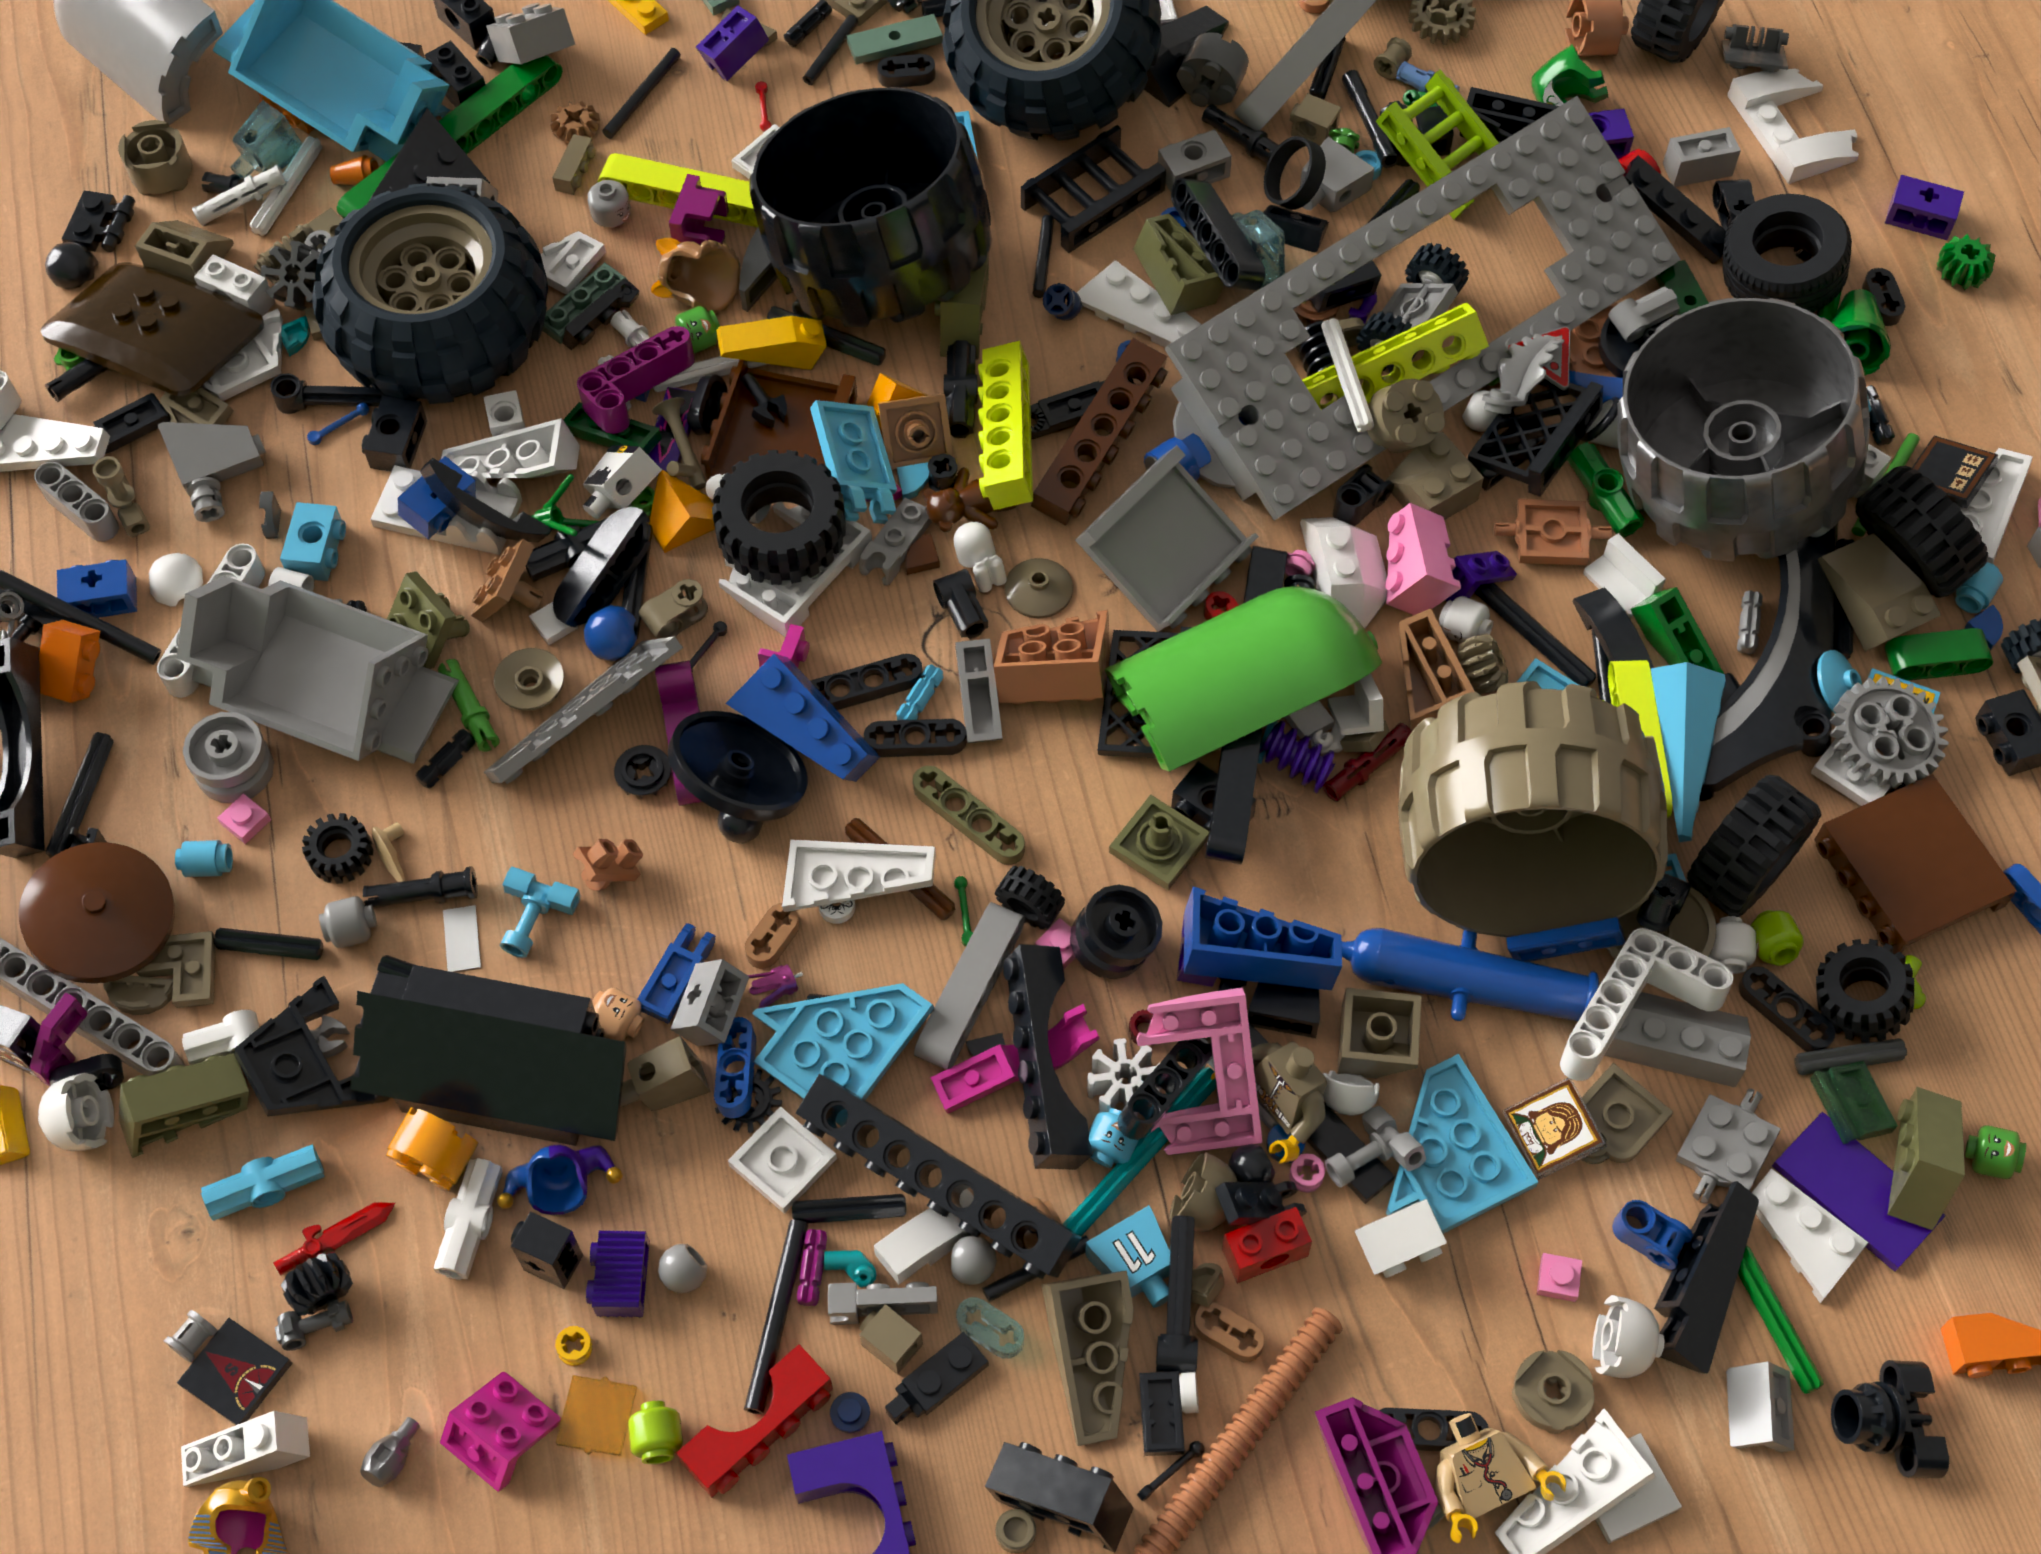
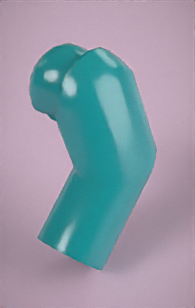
(854, 1264)

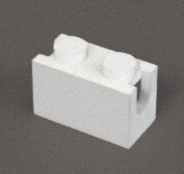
(1400, 1238)

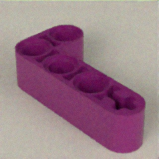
(630, 374)
(678, 701)

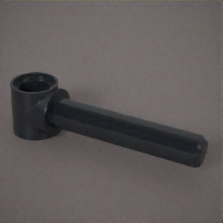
(306, 395)
(1177, 1348)

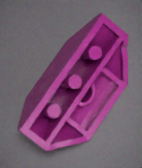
(1379, 1476)

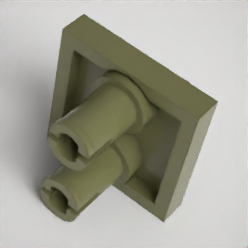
(427, 612)

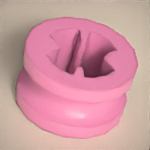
(1317, 1178)

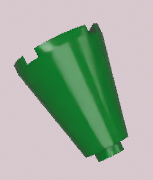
(1863, 329)

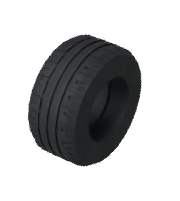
(1788, 222)

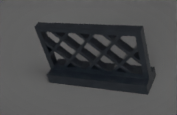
(1550, 457)
(1126, 749)

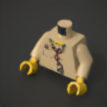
(1486, 1472)

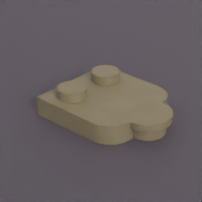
(1624, 1115)

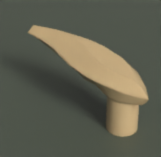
(387, 853)

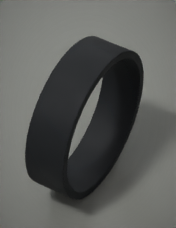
(1311, 182)

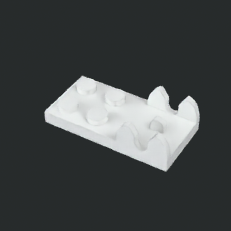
(504, 499)

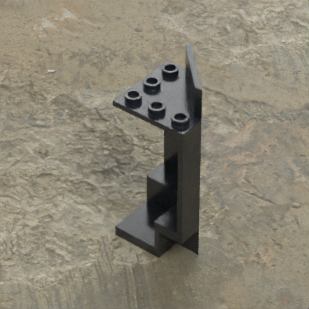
(490, 1055)

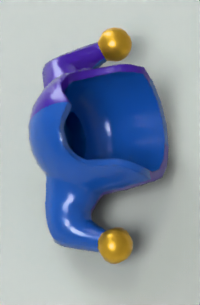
(558, 1178)

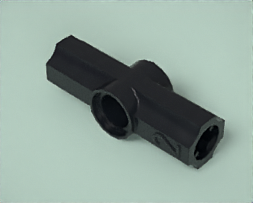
(961, 388)
(560, 552)

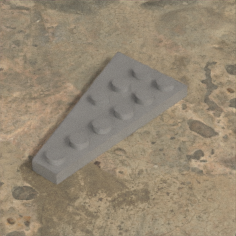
(592, 700)

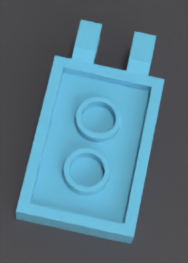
(856, 457)

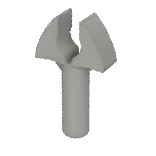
(329, 1027)

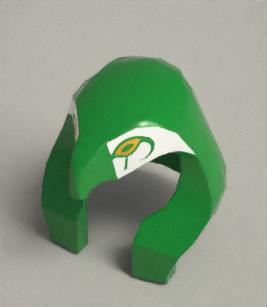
(1565, 78)

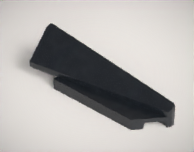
(1704, 1280)

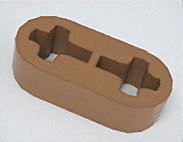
(766, 931)
(1223, 1339)

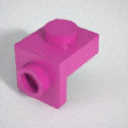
(793, 647)

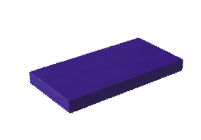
(1852, 1188)

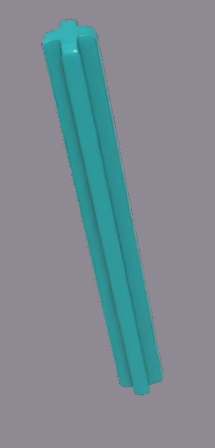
(1145, 1150)

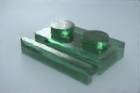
(1853, 1102)

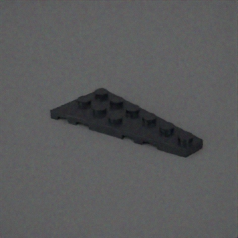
(426, 154)

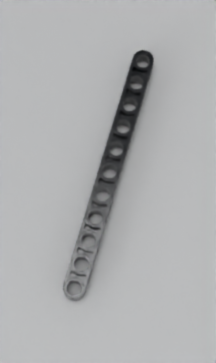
(1240, 758)

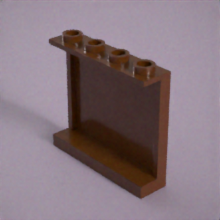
(739, 435)
(1913, 863)

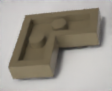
(191, 963)

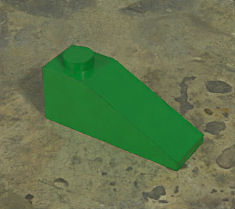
(1673, 630)

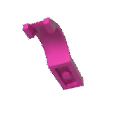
(1000, 1064)

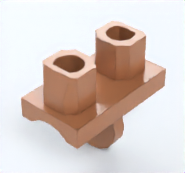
(609, 863)

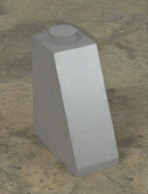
(211, 450)

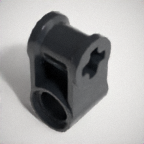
(1731, 198)
(1361, 495)
(1663, 903)

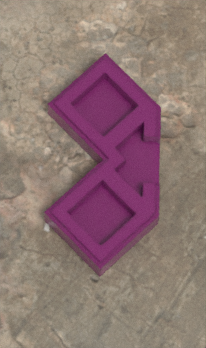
(54, 1031)

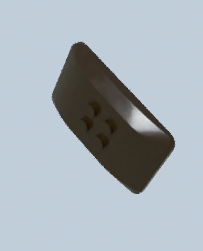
(153, 327)

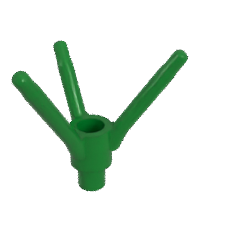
(552, 515)

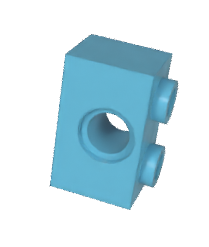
(307, 526)

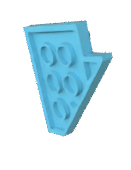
(841, 1037)
(1466, 1148)

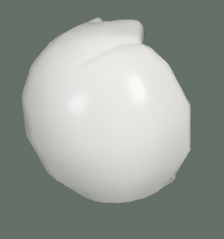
(173, 577)
(1350, 1093)

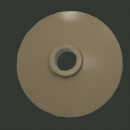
(1038, 599)
(524, 668)

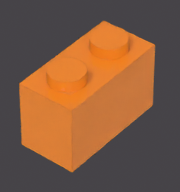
(68, 660)

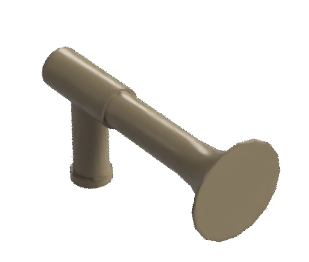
(690, 468)

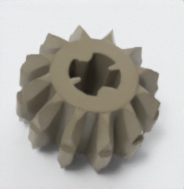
(1483, 663)

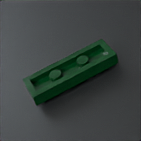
(635, 435)

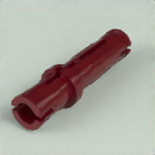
(1340, 784)

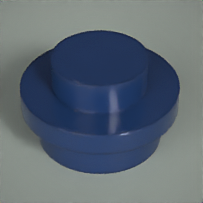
(850, 1412)

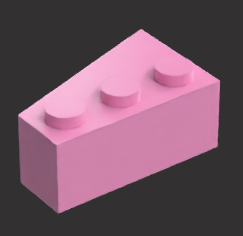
(1418, 561)

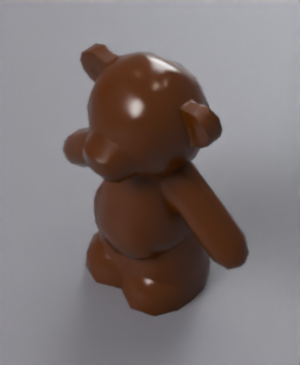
(951, 504)

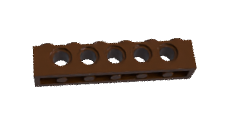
(1136, 362)

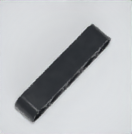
(1217, 234)
(1171, 1079)

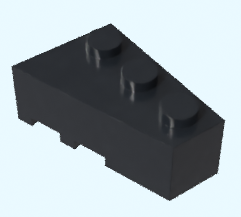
(1505, 113)
(1060, 1492)

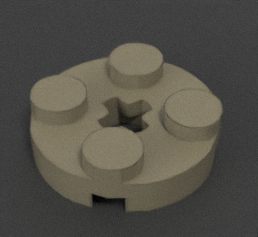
(1531, 1396)

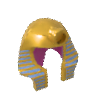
(238, 1518)

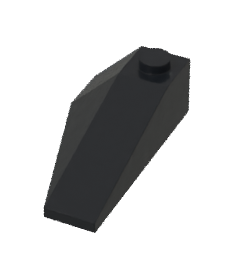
(1175, 43)

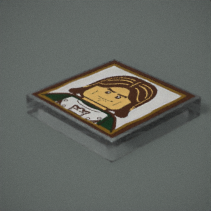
(1554, 1128)

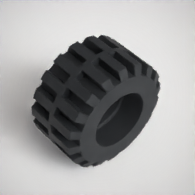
(1872, 964)

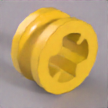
(575, 1357)

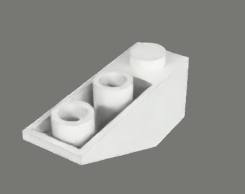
(246, 1449)

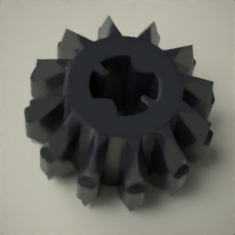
(316, 1284)

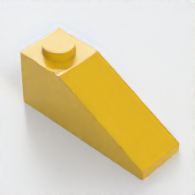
(775, 341)

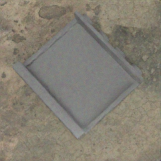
(1165, 542)

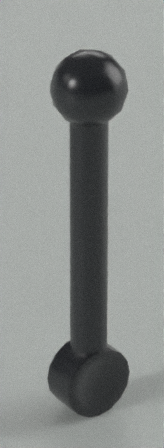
(720, 629)
(1195, 1450)

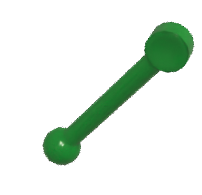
(961, 883)

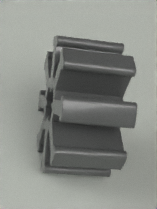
(287, 286)

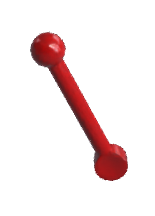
(762, 88)

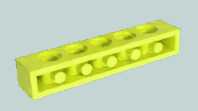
(1398, 350)
(1005, 426)

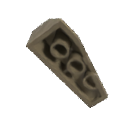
(1090, 1339)

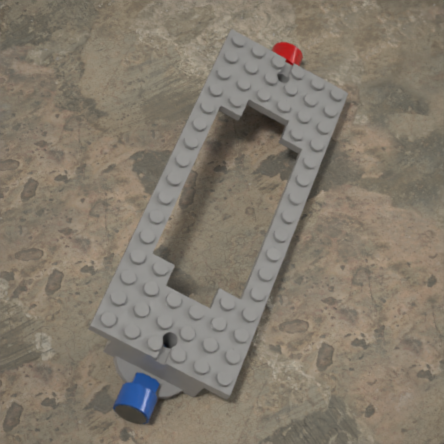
(1250, 415)

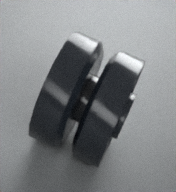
(1116, 931)

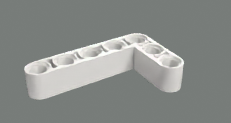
(1642, 960)

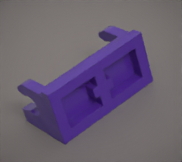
(732, 42)

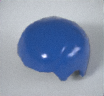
(610, 633)

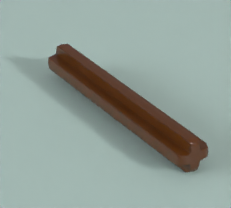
(930, 896)

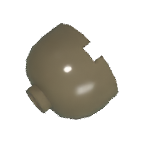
(1199, 1192)

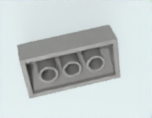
(1684, 1040)

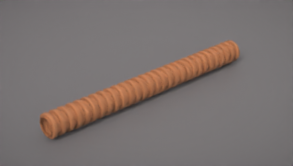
(1241, 1434)

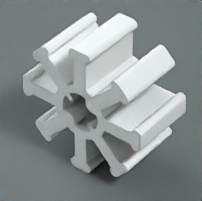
(1110, 1072)

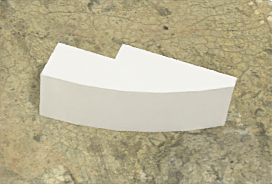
(920, 1241)

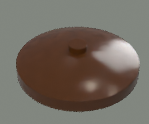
(97, 912)

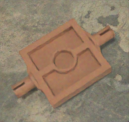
(1552, 532)

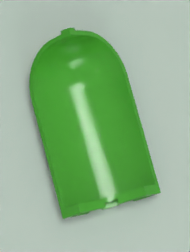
(1242, 671)

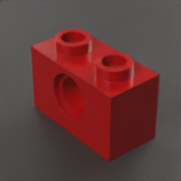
(1266, 1245)

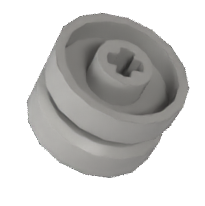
(228, 756)

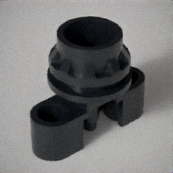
(1887, 1419)

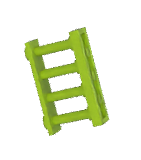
(1417, 147)

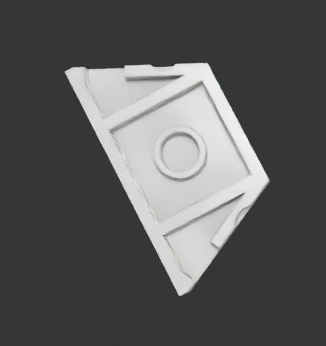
(252, 364)

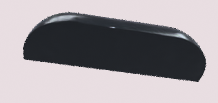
(602, 566)

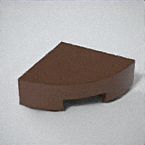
(922, 555)

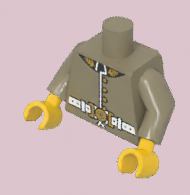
(1290, 1091)

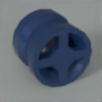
(1055, 298)

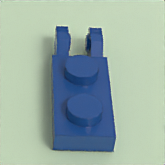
(671, 976)

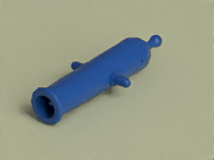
(1467, 974)

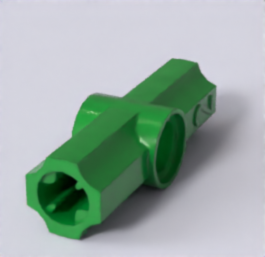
(1613, 501)

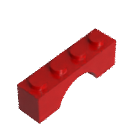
(719, 1456)

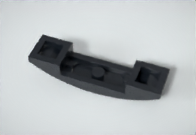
(444, 484)
(1612, 626)

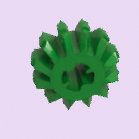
(1966, 262)

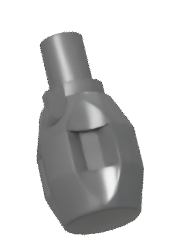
(388, 1455)

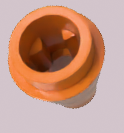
(353, 170)

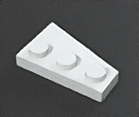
(1812, 1236)

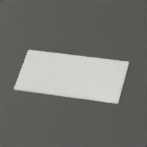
(461, 938)

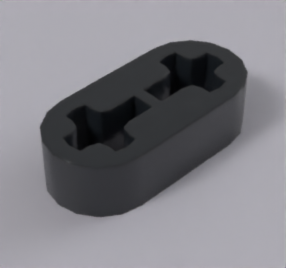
(906, 70)
(1888, 295)
(105, 1067)

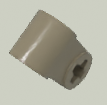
(672, 612)

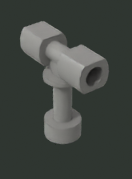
(1384, 1142)

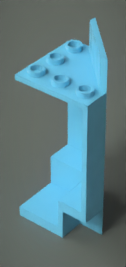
(333, 72)

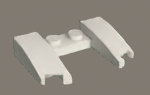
(1796, 159)
(789, 603)

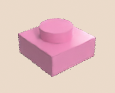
(244, 818)
(1059, 936)
(1559, 1277)

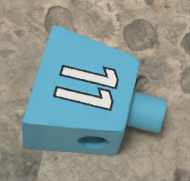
(1140, 1250)

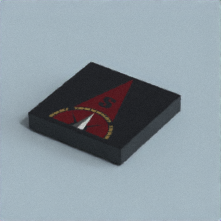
(234, 1372)

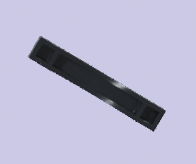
(22, 750)
(1055, 1125)

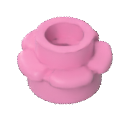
(1299, 563)

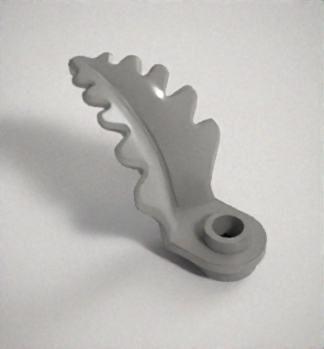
(1521, 372)

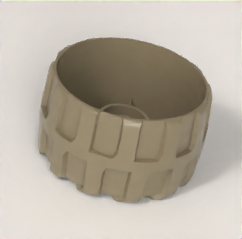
(1531, 810)

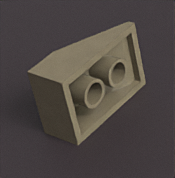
(1877, 591)

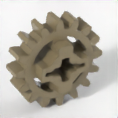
(1442, 19)

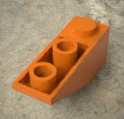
(1989, 1343)

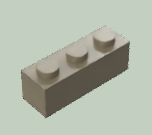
(573, 164)

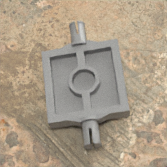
(1727, 1144)

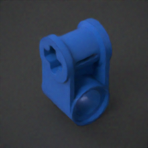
(1654, 1235)

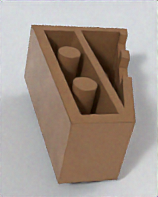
(1429, 667)

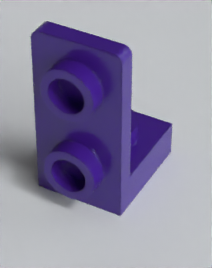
(1480, 569)

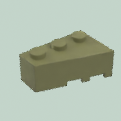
(963, 313)
(179, 1098)
(1927, 1158)

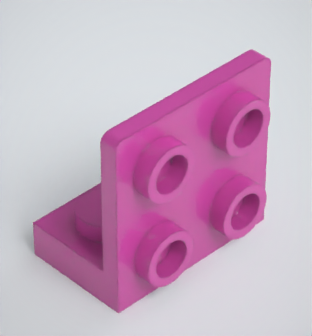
(497, 1428)

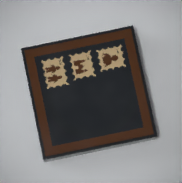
(1956, 468)

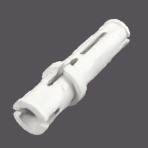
(239, 195)

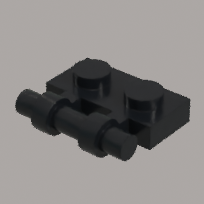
(91, 220)

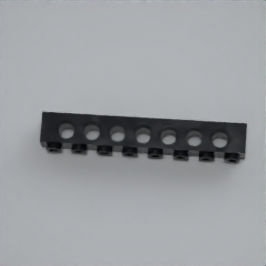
(1055, 1240)

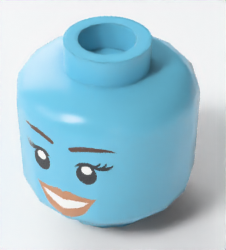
(1107, 1140)

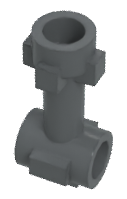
(292, 1328)

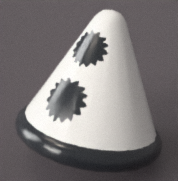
(1604, 428)

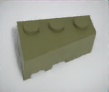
(1177, 265)

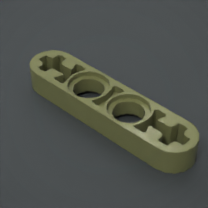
(973, 810)

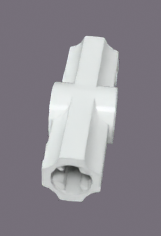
(468, 1219)

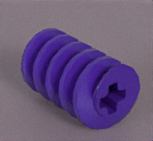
(1298, 756)

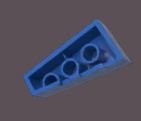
(800, 715)
(1257, 946)

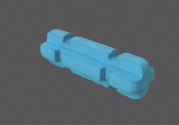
(920, 693)

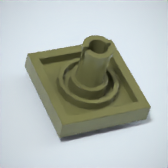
(1159, 842)

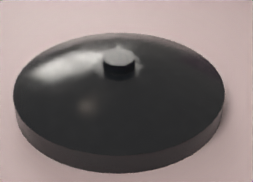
(737, 766)

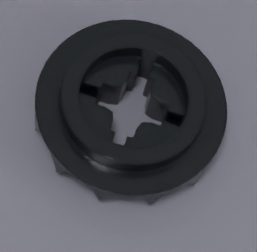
(640, 758)

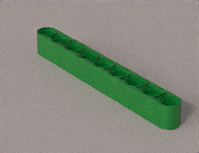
(476, 117)

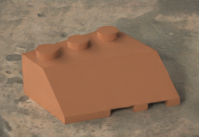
(1053, 661)

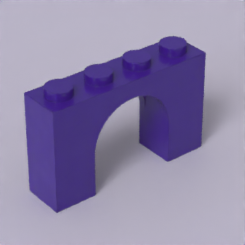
(857, 1467)

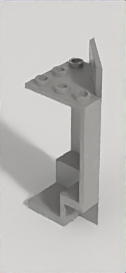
(313, 667)

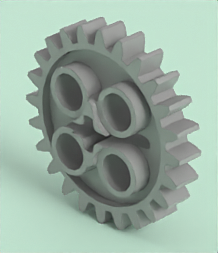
(1888, 732)

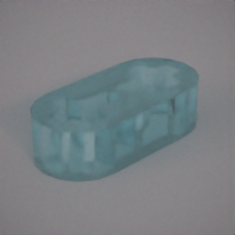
(996, 1320)

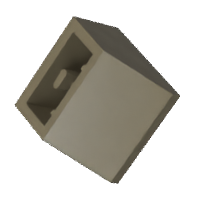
(180, 248)

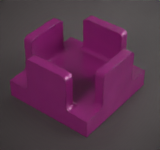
(695, 207)

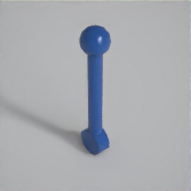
(315, 437)

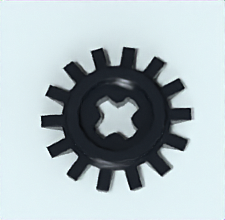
(763, 1097)

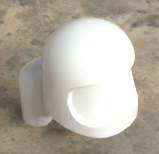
(977, 551)

